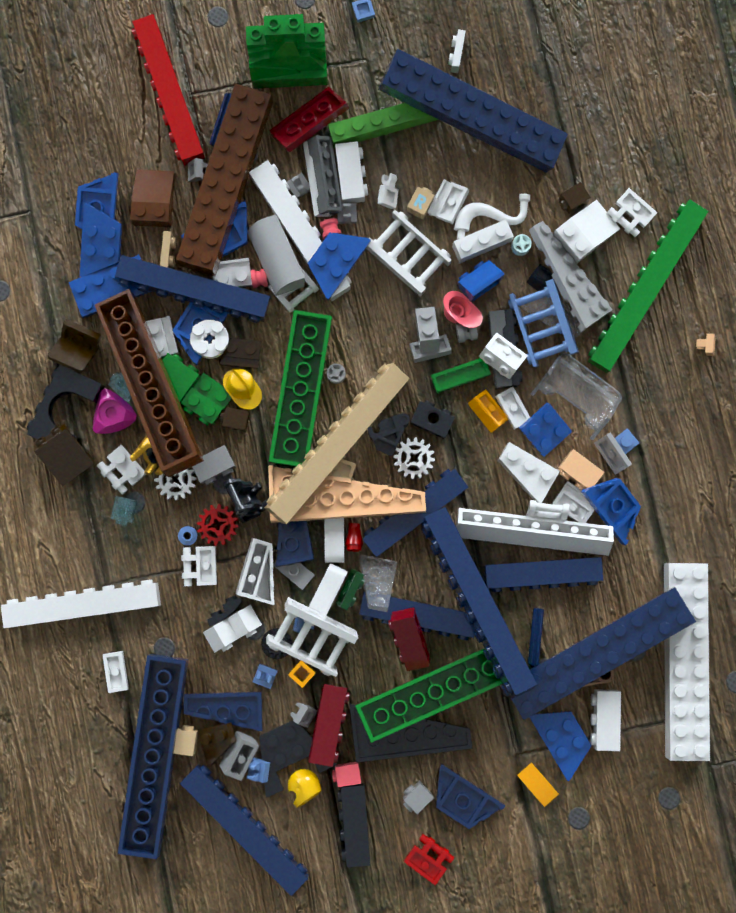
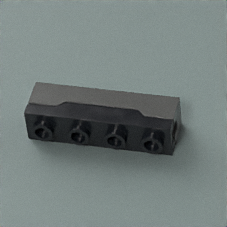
(503, 323)

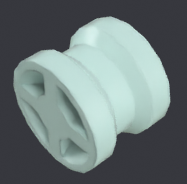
(521, 240)

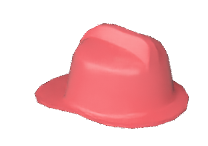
(461, 310)

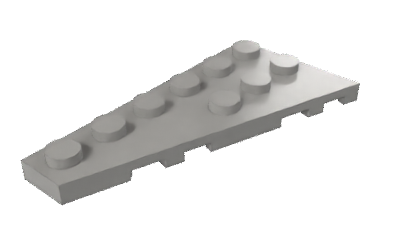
(571, 280)

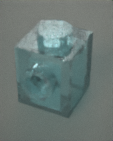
(119, 386)
(123, 510)

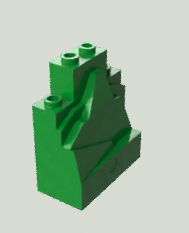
(287, 52)

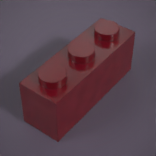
(409, 639)

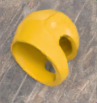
(305, 785)

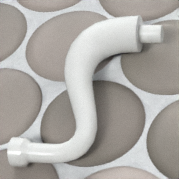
(472, 210)

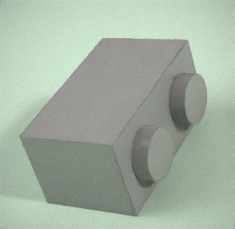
(427, 330)
(214, 464)
(239, 756)

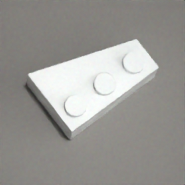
(530, 472)
(257, 573)

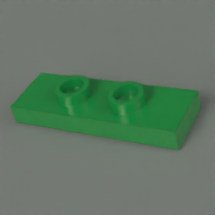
(460, 375)

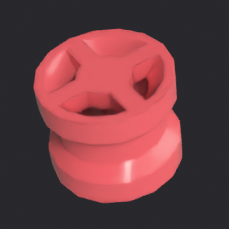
(329, 225)
(259, 278)

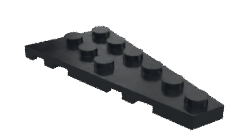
(417, 739)

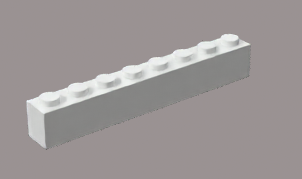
(290, 216)
(534, 531)
(80, 605)

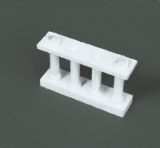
(403, 272)
(311, 618)

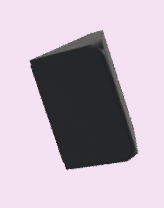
(539, 278)

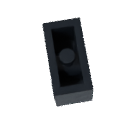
(439, 429)

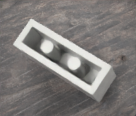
(351, 172)
(482, 241)
(606, 720)

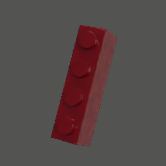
(327, 725)

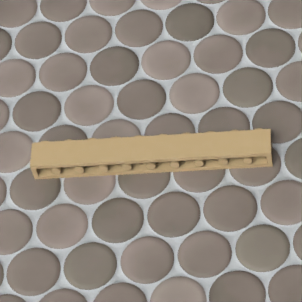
(336, 443)

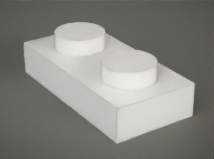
(457, 43)
(513, 407)
(115, 671)

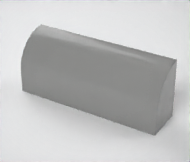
(276, 255)

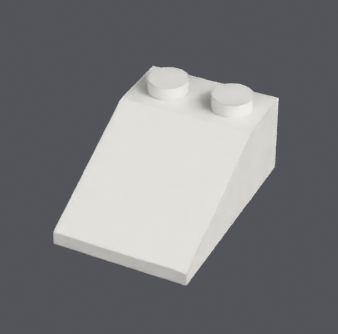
(586, 231)

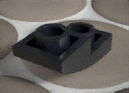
(231, 605)

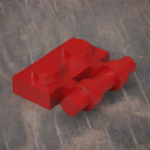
(424, 863)

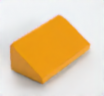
(488, 411)

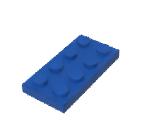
(97, 288)

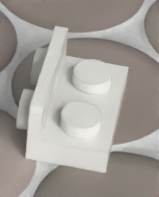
(502, 356)

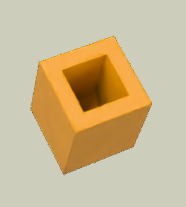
(302, 673)

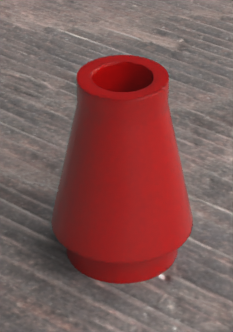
(354, 538)

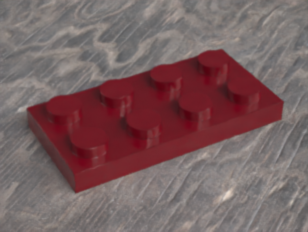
(309, 119)

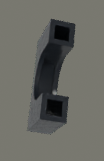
(63, 383)

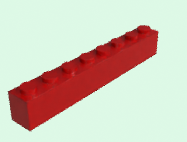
(168, 89)

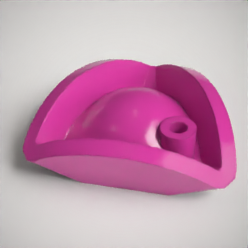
(112, 413)

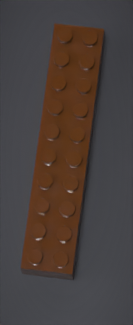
(225, 180)
(149, 383)

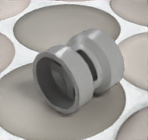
(463, 335)

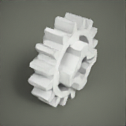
(419, 465)
(170, 486)

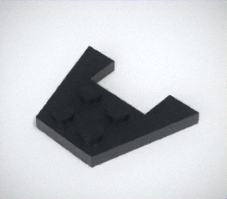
(282, 748)

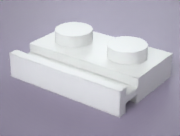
(448, 201)
(234, 273)
(163, 335)
(579, 507)

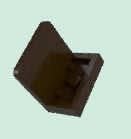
(75, 346)

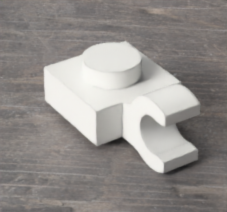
(387, 192)

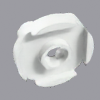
(212, 328)

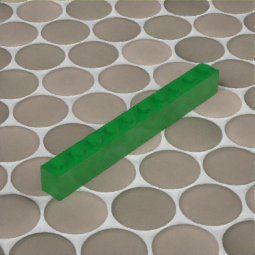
(648, 285)

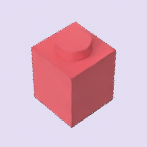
(347, 774)

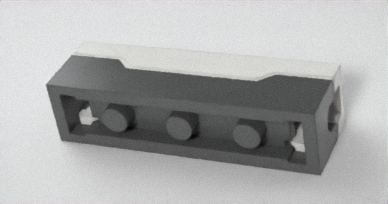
(322, 176)

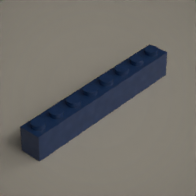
(192, 288)
(245, 829)

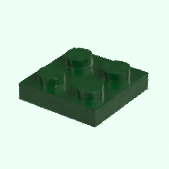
(353, 582)

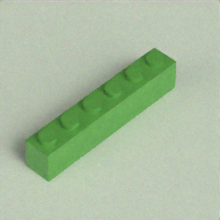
(377, 124)

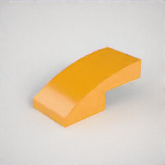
(538, 784)

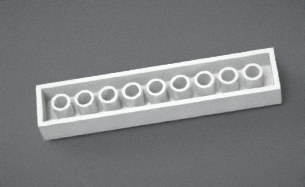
(688, 668)

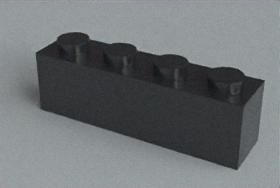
(355, 825)

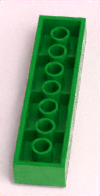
(300, 388)
(427, 695)

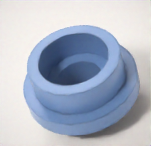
(193, 538)

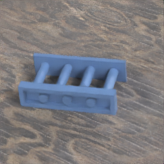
(556, 308)

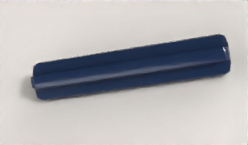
(220, 118)
(535, 638)

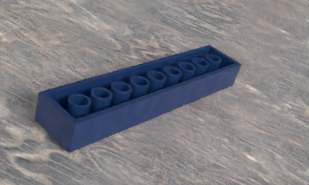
(472, 111)
(478, 604)
(605, 650)
(153, 756)

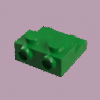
(206, 399)

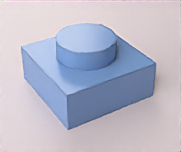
(363, 10)
(626, 440)

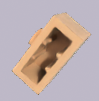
(579, 470)

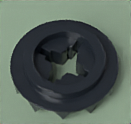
(272, 653)

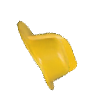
(242, 388)

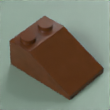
(152, 198)

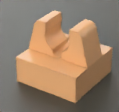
(707, 344)

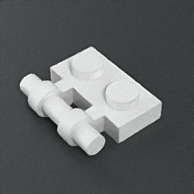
(635, 208)
(130, 470)
(205, 566)

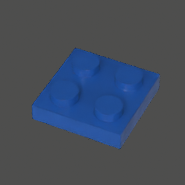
(545, 429)

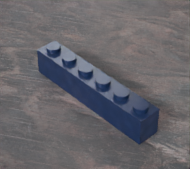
(397, 526)
(543, 573)
(429, 617)

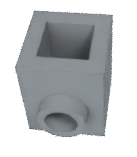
(417, 797)

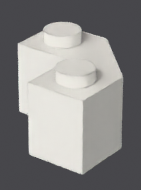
(232, 628)

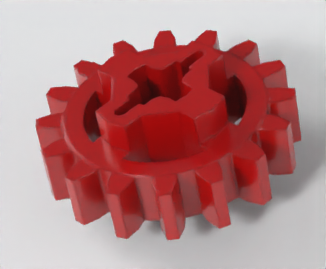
(215, 516)

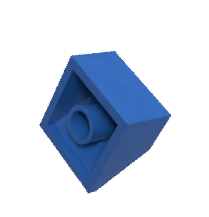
(480, 280)

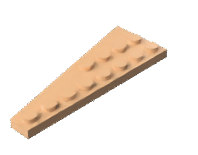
(349, 498)

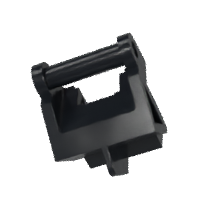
(390, 433)
(244, 498)

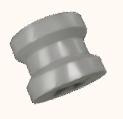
(336, 373)

